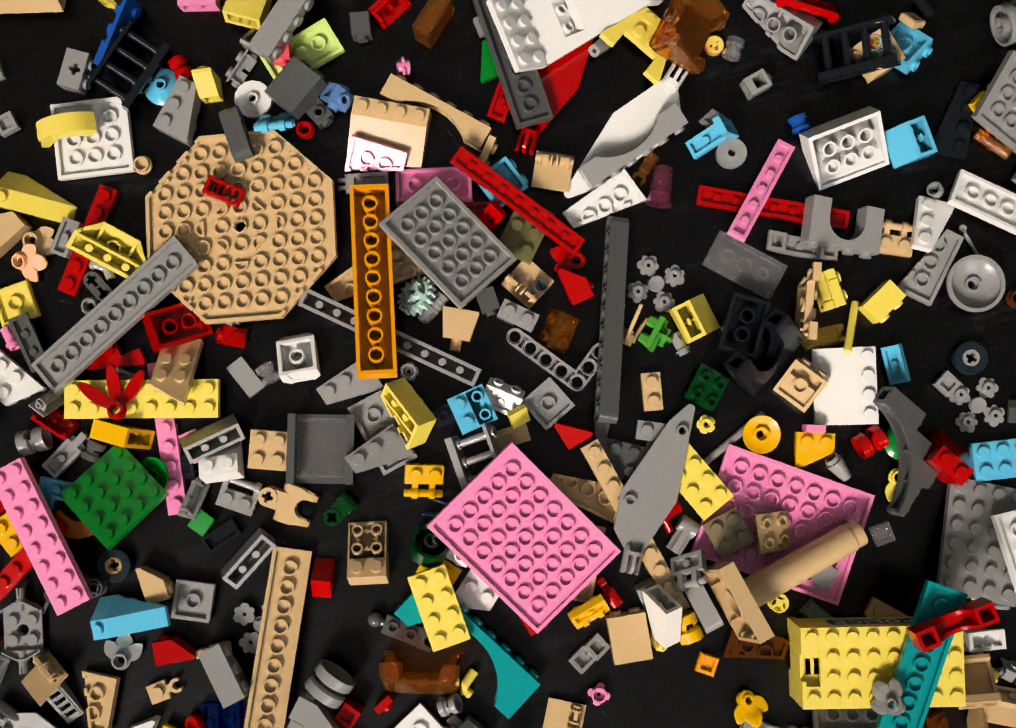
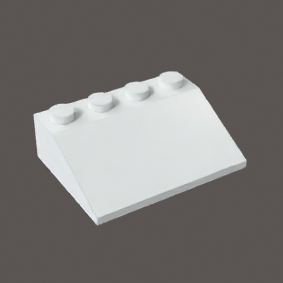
(845, 147)
(851, 387)

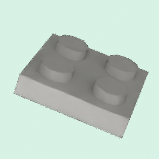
(548, 403)
(193, 600)

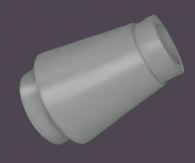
(837, 466)

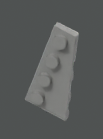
(929, 272)

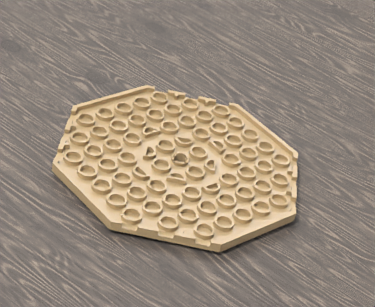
(285, 237)

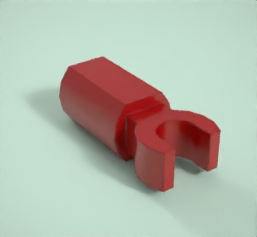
(609, 592)

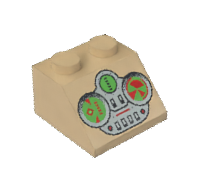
(876, 51)

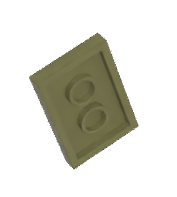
(522, 238)

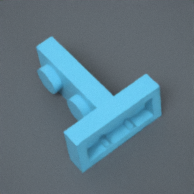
(712, 136)

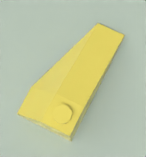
(30, 198)

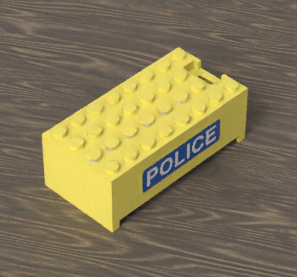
(853, 656)

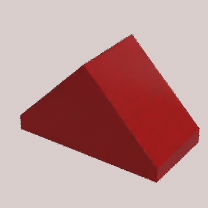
(573, 434)
(323, 577)

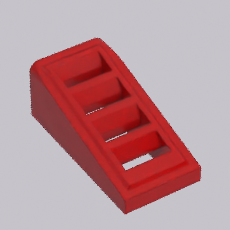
(209, 185)

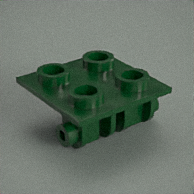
(706, 387)

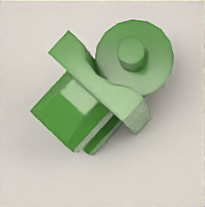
(659, 332)

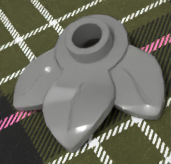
(123, 647)
(885, 695)

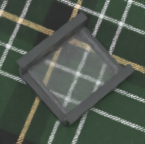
(319, 448)

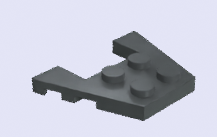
(622, 455)

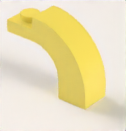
(65, 125)

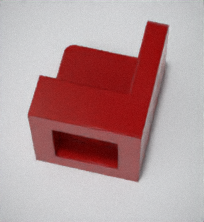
(349, 713)

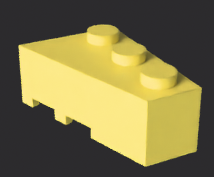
(409, 410)

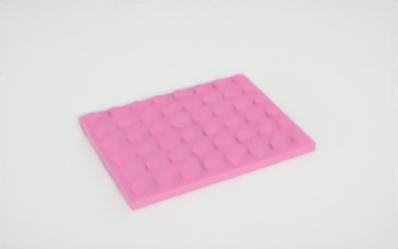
(812, 505)
(523, 537)

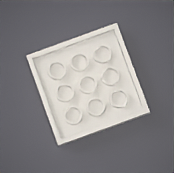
(106, 151)

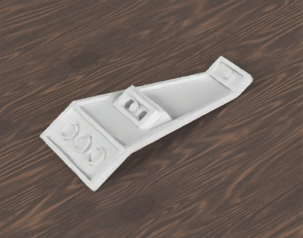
(546, 30)

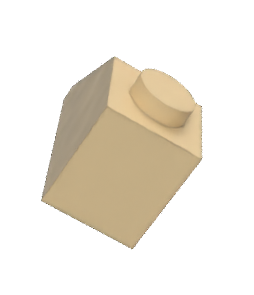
(155, 585)

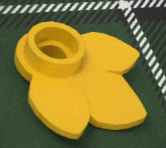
(751, 710)

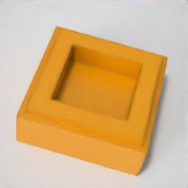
(706, 663)

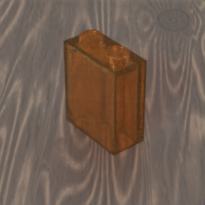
(432, 21)

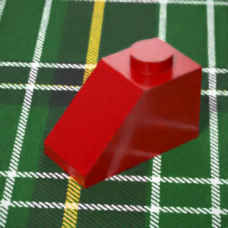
(575, 286)
(172, 650)

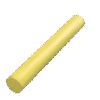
(851, 327)

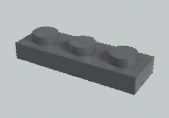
(27, 338)

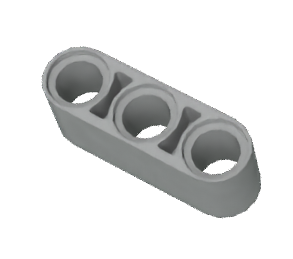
(704, 608)

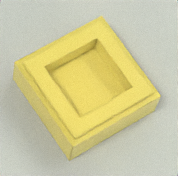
(518, 416)

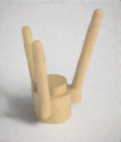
(628, 335)

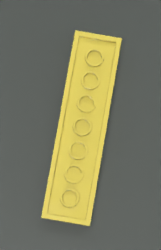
(149, 403)

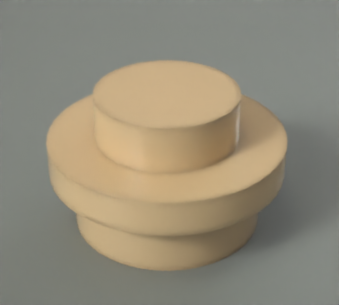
(142, 165)

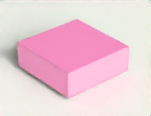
(813, 428)

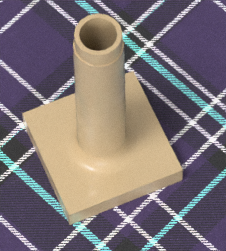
(743, 597)

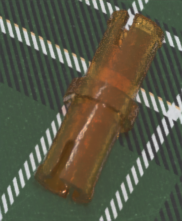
(992, 144)

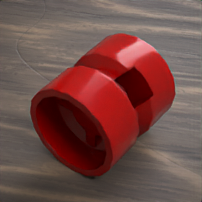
(868, 442)

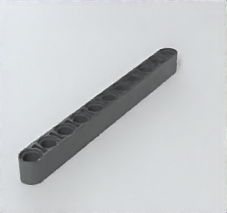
(611, 320)

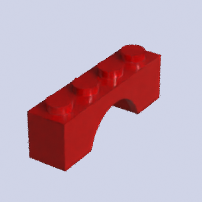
(933, 631)

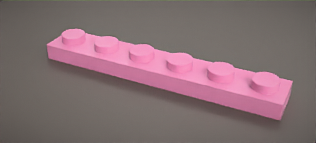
(760, 190)

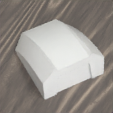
(297, 358)

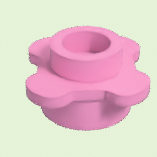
(403, 66)
(597, 700)

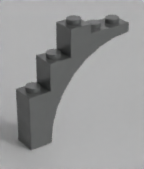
(911, 445)

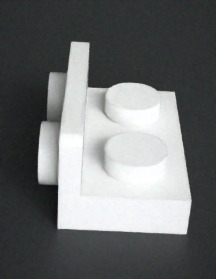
(503, 396)

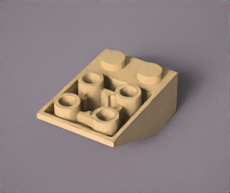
(368, 553)

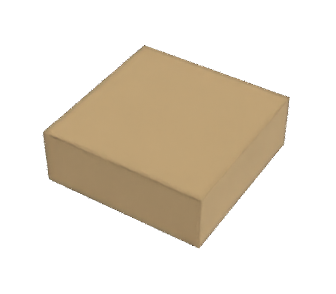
(912, 20)

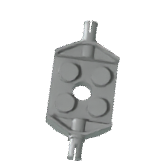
(18, 645)

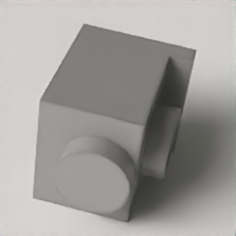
(760, 77)

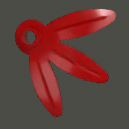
(114, 387)

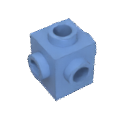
(337, 97)

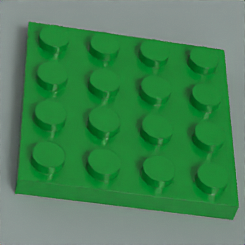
(114, 495)

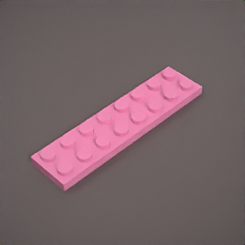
(42, 537)

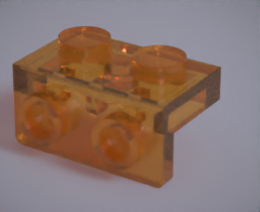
(558, 331)

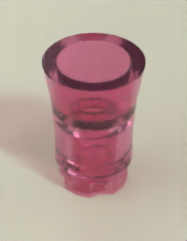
(661, 188)

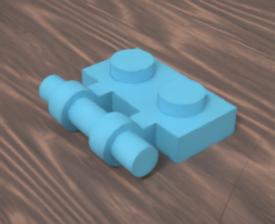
(267, 122)

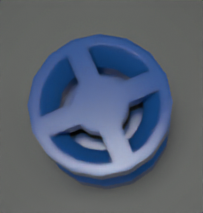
(799, 123)

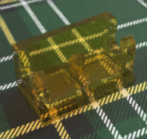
(825, 337)

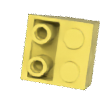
(694, 318)

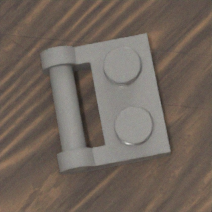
(238, 500)

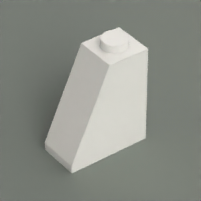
(663, 615)

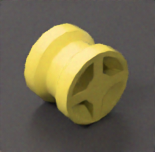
(780, 604)

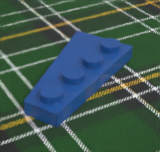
(126, 11)

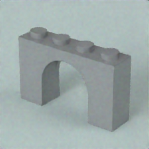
(818, 233)

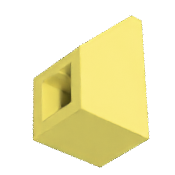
(207, 84)

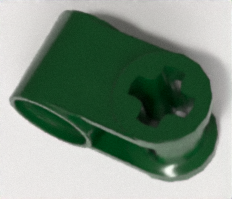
(342, 507)

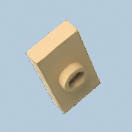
(517, 435)

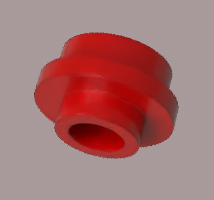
(305, 124)

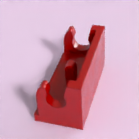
(387, 11)
(57, 424)

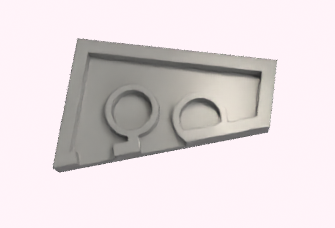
(346, 386)
(380, 450)

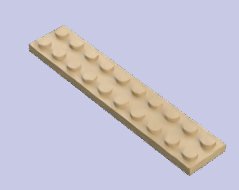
(278, 638)

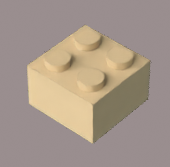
(267, 449)

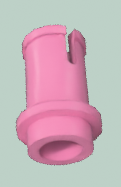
(11, 342)

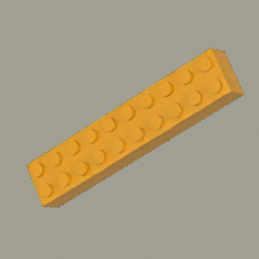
(372, 283)

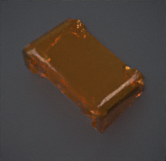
(686, 30)
(398, 681)

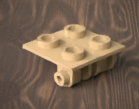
(552, 171)
(520, 283)
(772, 531)
(44, 677)
(563, 714)

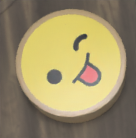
(714, 46)

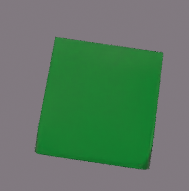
(202, 523)

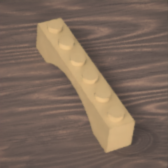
(472, 131)

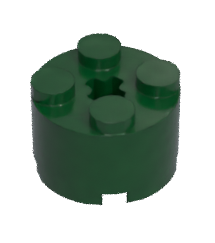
(425, 554)

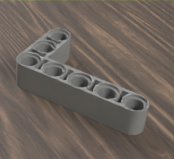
(555, 361)

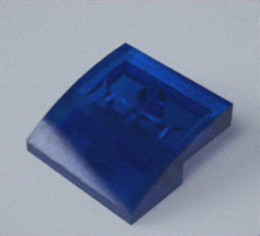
(217, 717)

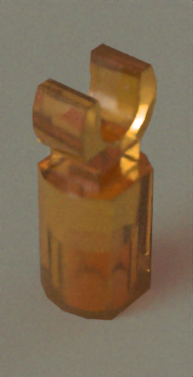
(646, 167)

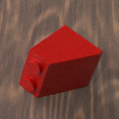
(948, 459)

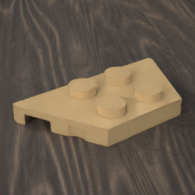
(176, 370)

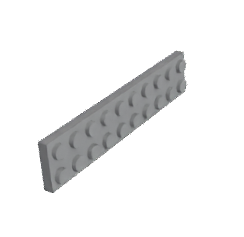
(115, 315)

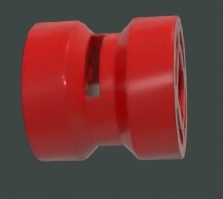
(179, 65)

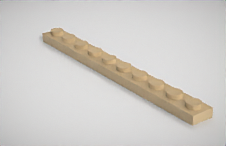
(612, 488)

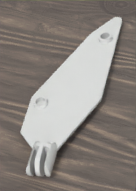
(631, 125)

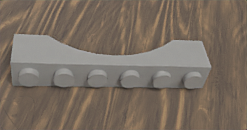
(665, 124)

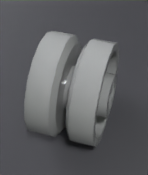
(1004, 23)
(329, 684)

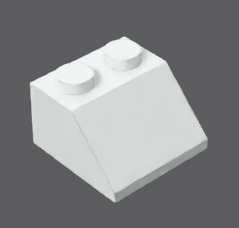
(223, 465)

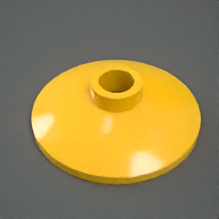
(770, 434)

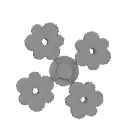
(655, 283)
(977, 405)
(249, 618)

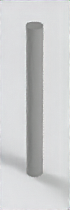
(731, 440)

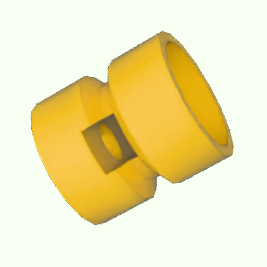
(692, 632)

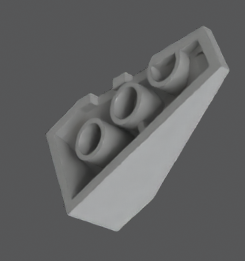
(786, 27)

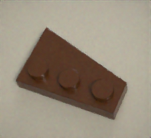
(771, 649)

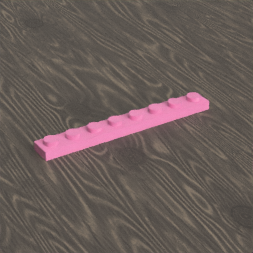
(170, 454)

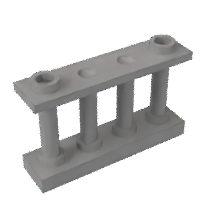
(461, 462)

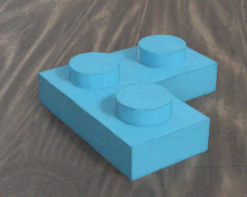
(51, 489)

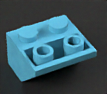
(909, 142)
(472, 409)

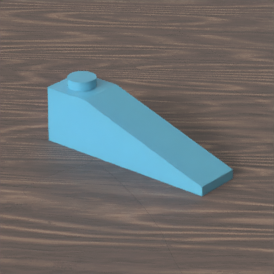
(123, 616)

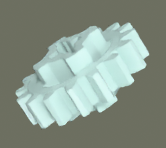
(416, 295)

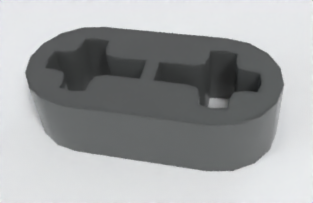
(93, 288)

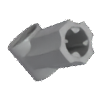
(685, 530)

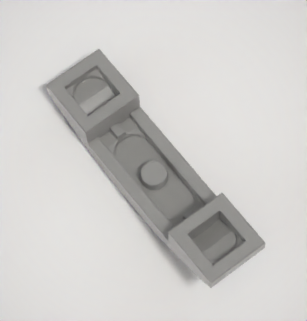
(790, 245)

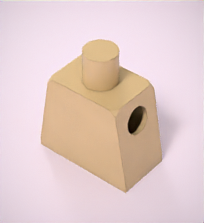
(458, 326)

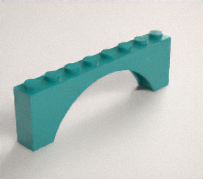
(514, 679)

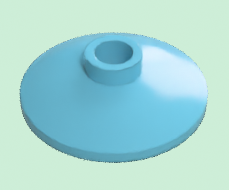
(159, 95)

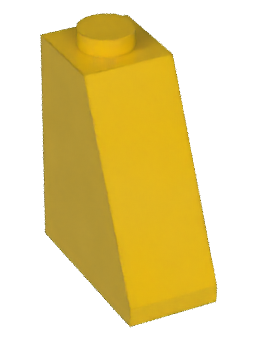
(122, 434)

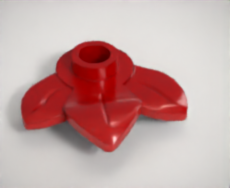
(565, 259)

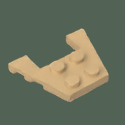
(805, 300)

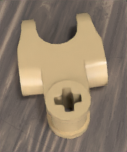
(286, 502)

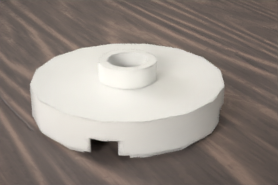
(253, 109)

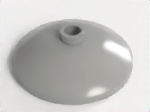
(986, 280)

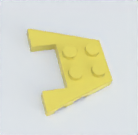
(639, 30)

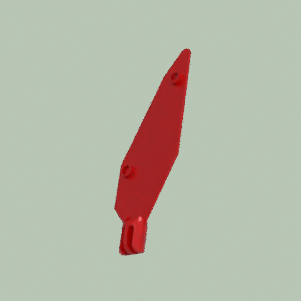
(560, 83)

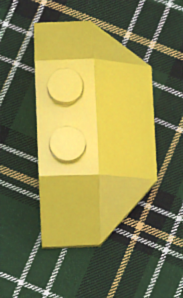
(108, 247)

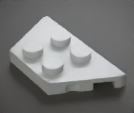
(16, 381)
(475, 593)

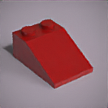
(173, 327)

